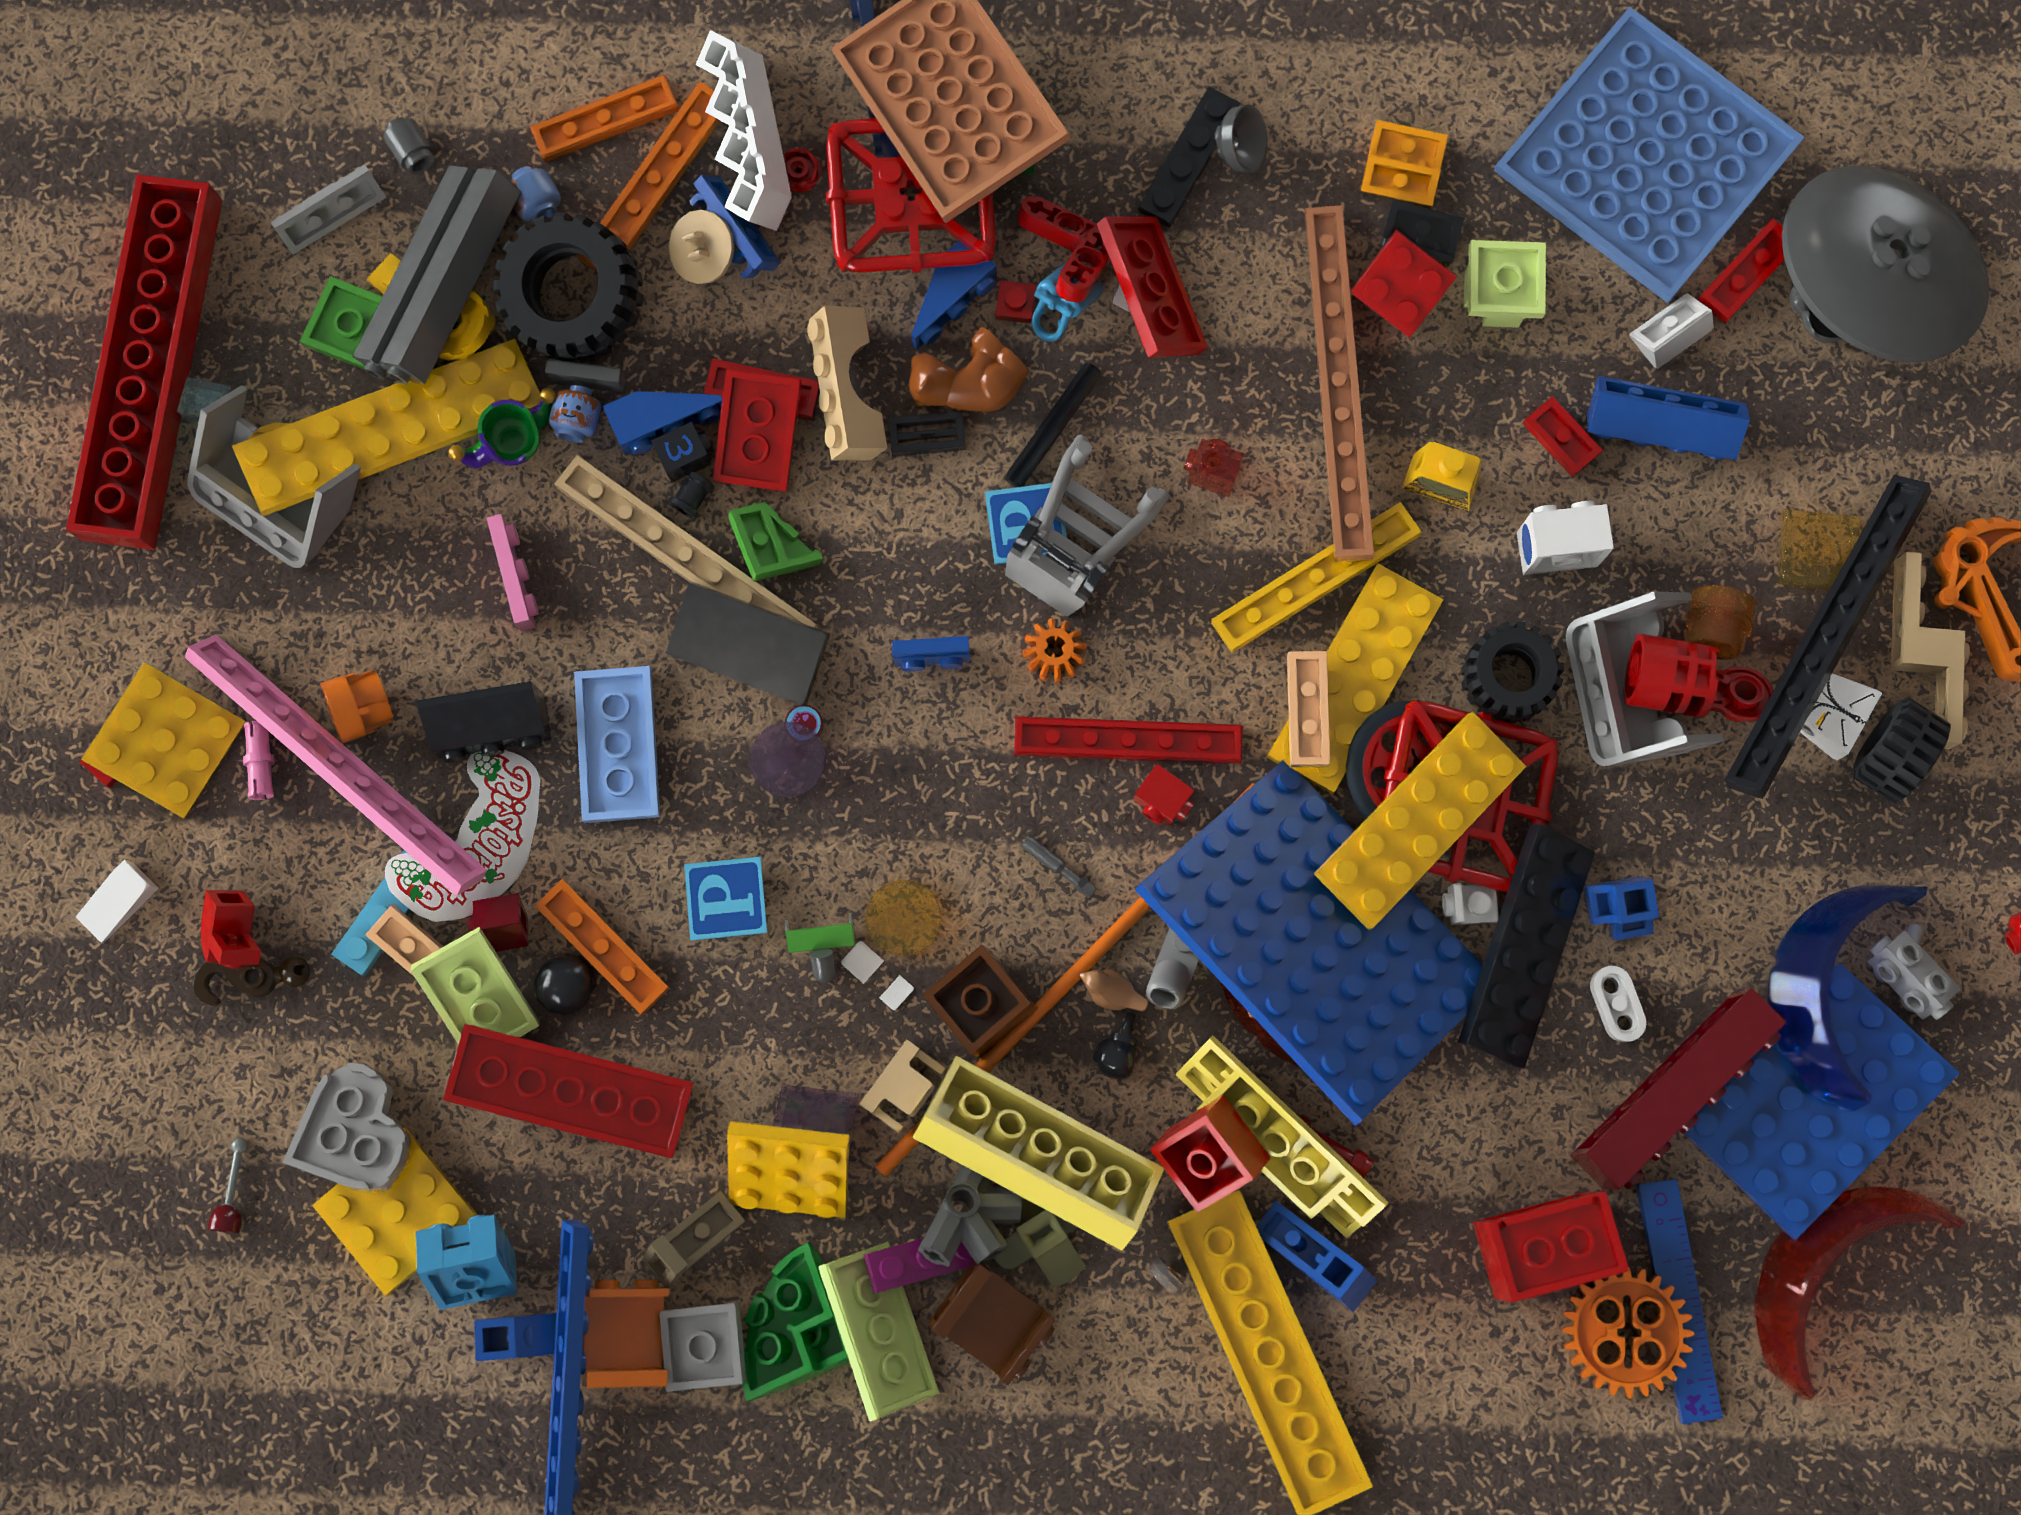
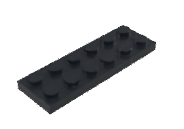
(1526, 946)

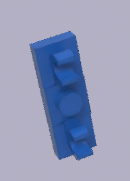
(745, 234)

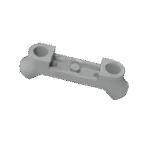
(1171, 973)

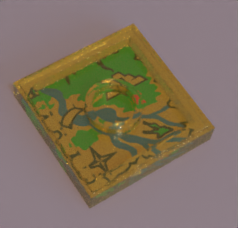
(1814, 547)

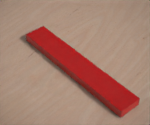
(1128, 740)

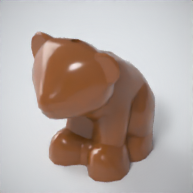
(982, 386)

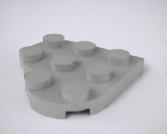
(349, 1132)

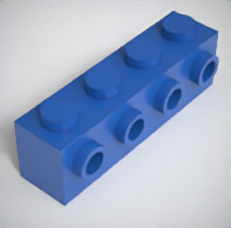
(1667, 418)

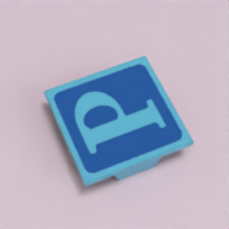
(1010, 512)
(725, 898)

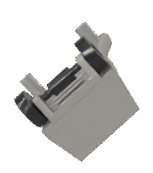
(1048, 574)

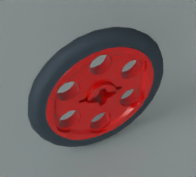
(1368, 753)

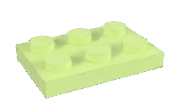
(474, 988)

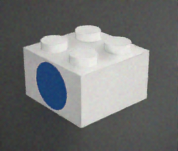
(1565, 538)

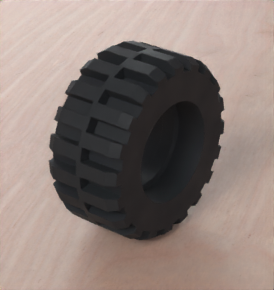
(530, 261)

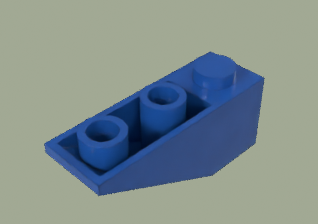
(949, 296)
(649, 415)
(515, 1336)

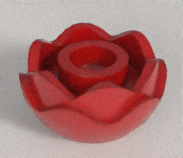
(804, 160)

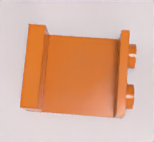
(624, 1335)

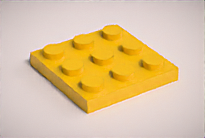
(164, 740)
(788, 1169)
(383, 1224)

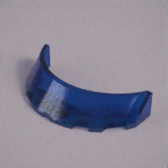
(1802, 982)

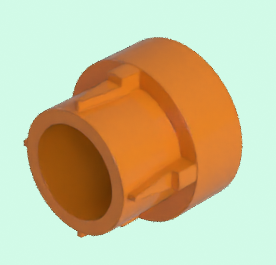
(356, 704)

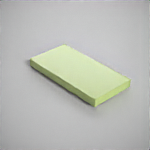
(878, 1337)

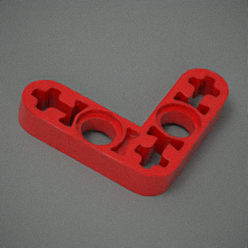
(1046, 221)

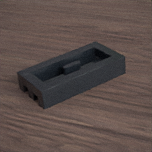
(928, 447)

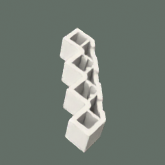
(752, 137)

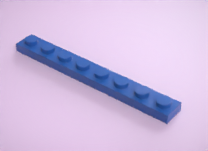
(568, 1365)

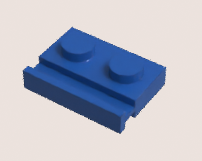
(916, 653)

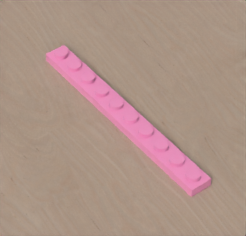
(336, 764)

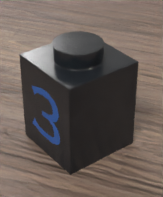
(683, 451)

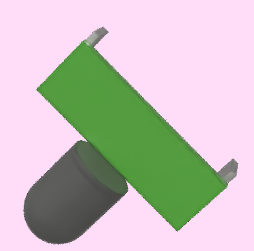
(821, 941)

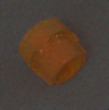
(1721, 619)

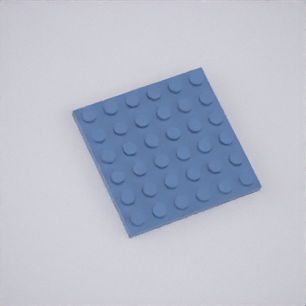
(1648, 154)

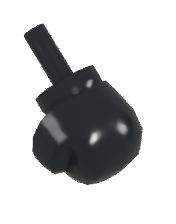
(1117, 1054)

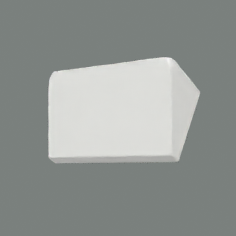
(1673, 330)

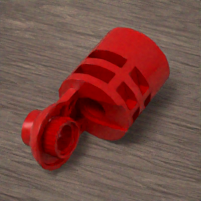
(1685, 681)

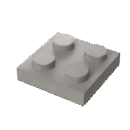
(703, 1346)

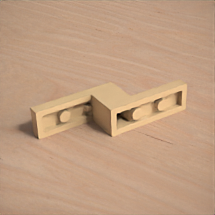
(1928, 649)

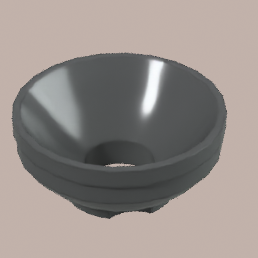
(1242, 139)

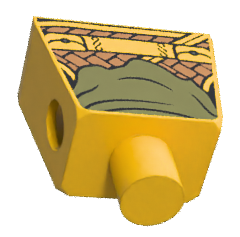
(1444, 475)

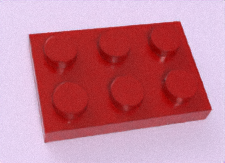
(757, 430)

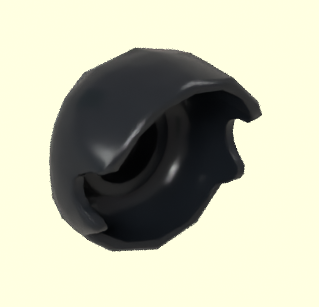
(564, 984)

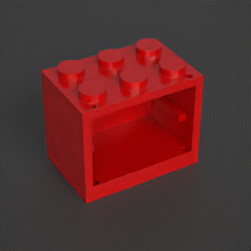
(1550, 1246)

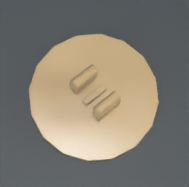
(701, 247)

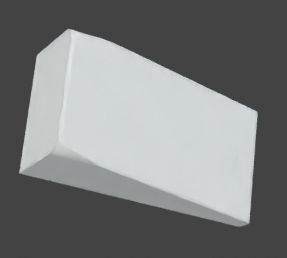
(116, 900)

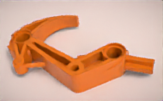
(1984, 598)

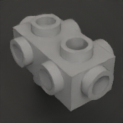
(1913, 973)

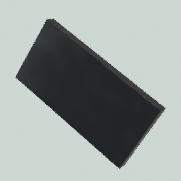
(747, 643)

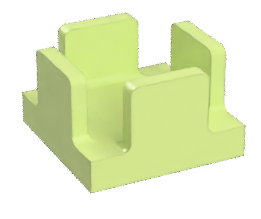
(1505, 282)

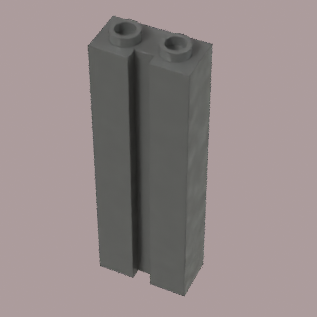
(436, 275)

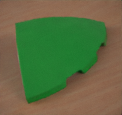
(791, 1328)

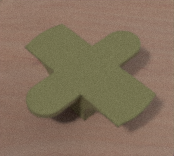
(1044, 1238)

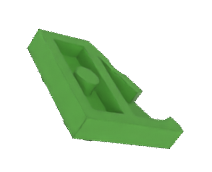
(769, 543)

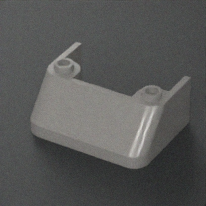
(220, 486)
(1598, 659)

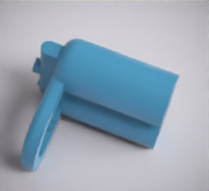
(1047, 294)

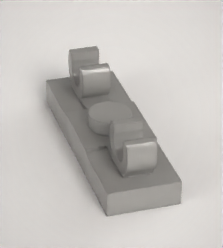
(328, 209)

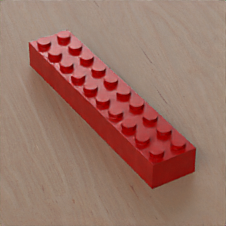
(144, 362)

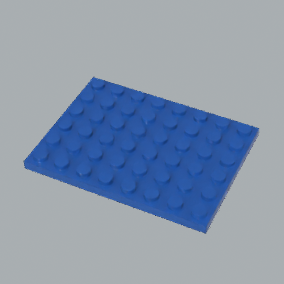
(1334, 995)

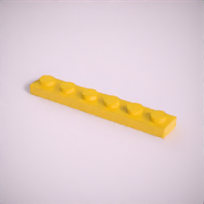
(1310, 582)

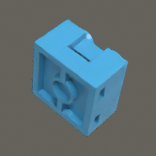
(466, 1262)

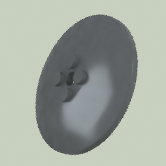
(1849, 276)

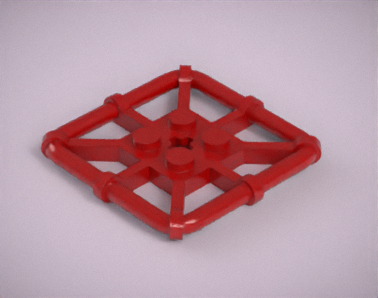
(894, 210)
(1491, 822)

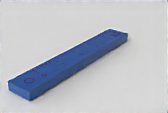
(1672, 1260)

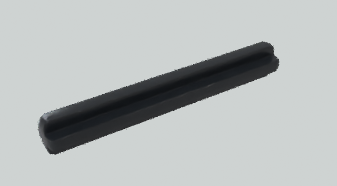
(1053, 425)

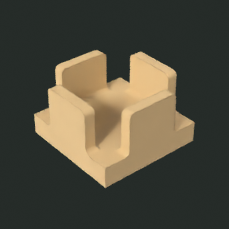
(902, 1085)

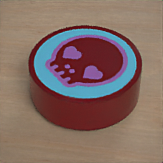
(806, 716)

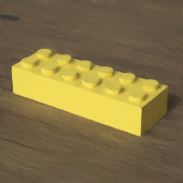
(1039, 1153)

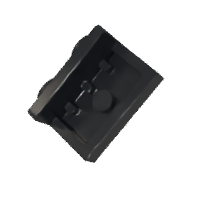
(1428, 228)

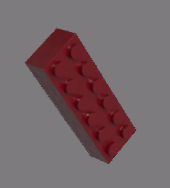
(1678, 1090)

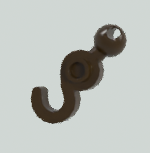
(251, 979)

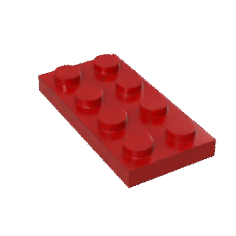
(1152, 286)

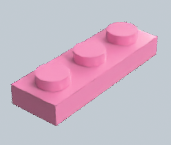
(513, 572)

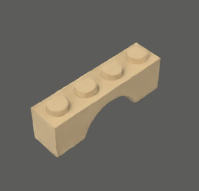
(852, 427)

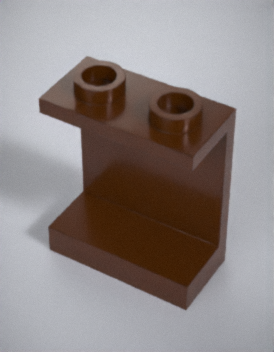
(993, 1322)

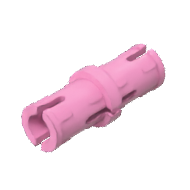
(258, 761)

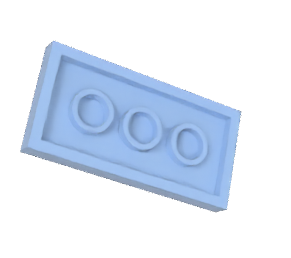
(617, 744)

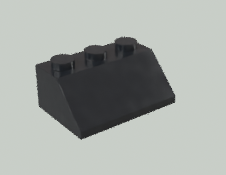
(485, 721)

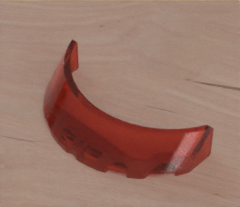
(1797, 1266)

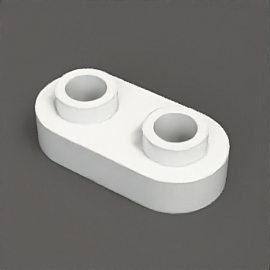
(1620, 1003)

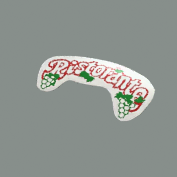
(494, 833)

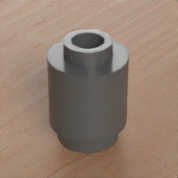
(409, 145)

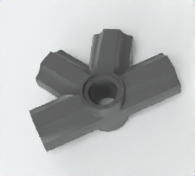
(974, 1227)

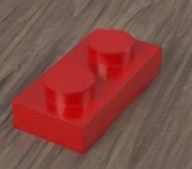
(1562, 436)

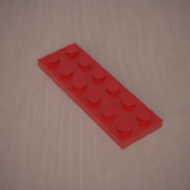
(568, 1091)

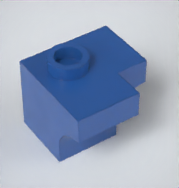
(1624, 904)

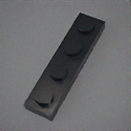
(1186, 159)

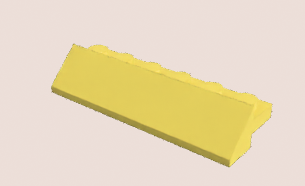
(1300, 1159)

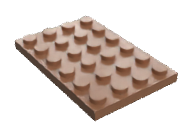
(950, 98)

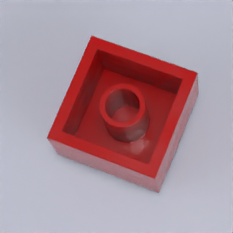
(1403, 283)
(1210, 1153)

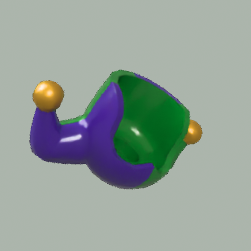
(507, 433)

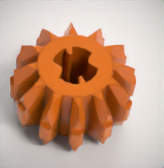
(1069, 650)

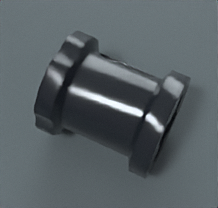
(691, 494)

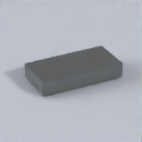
(585, 375)

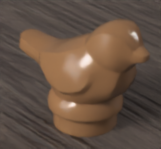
(1112, 990)

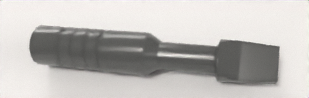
(1057, 865)

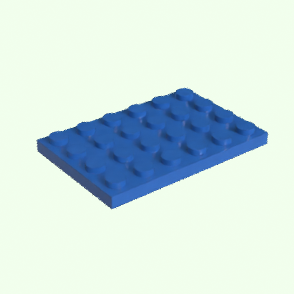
(1800, 1150)

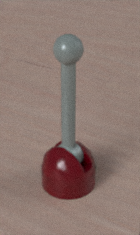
(227, 1217)

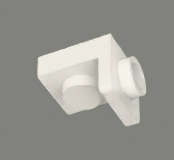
(1470, 904)

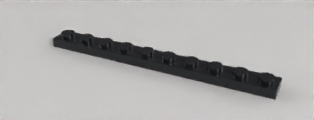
(1827, 637)

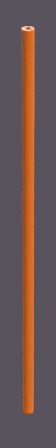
(1044, 1005)

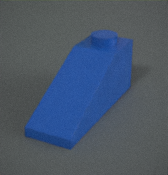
(1315, 1256)

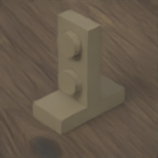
(692, 1239)

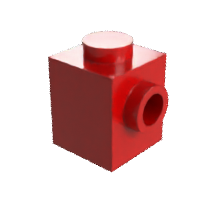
(1164, 797)

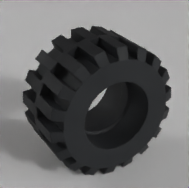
(1533, 650)
(1901, 750)

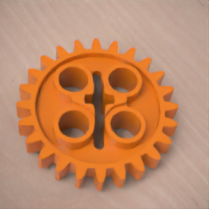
(1664, 1331)

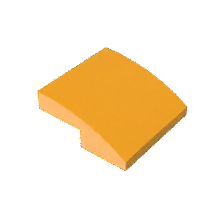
(1404, 163)

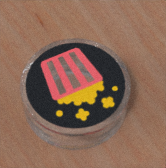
(1166, 1276)

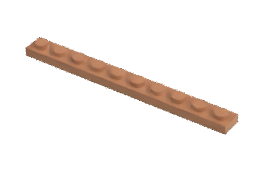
(1339, 384)

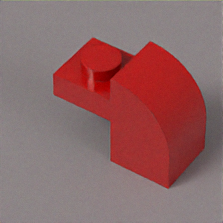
(227, 929)

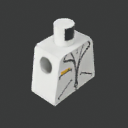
(1840, 715)

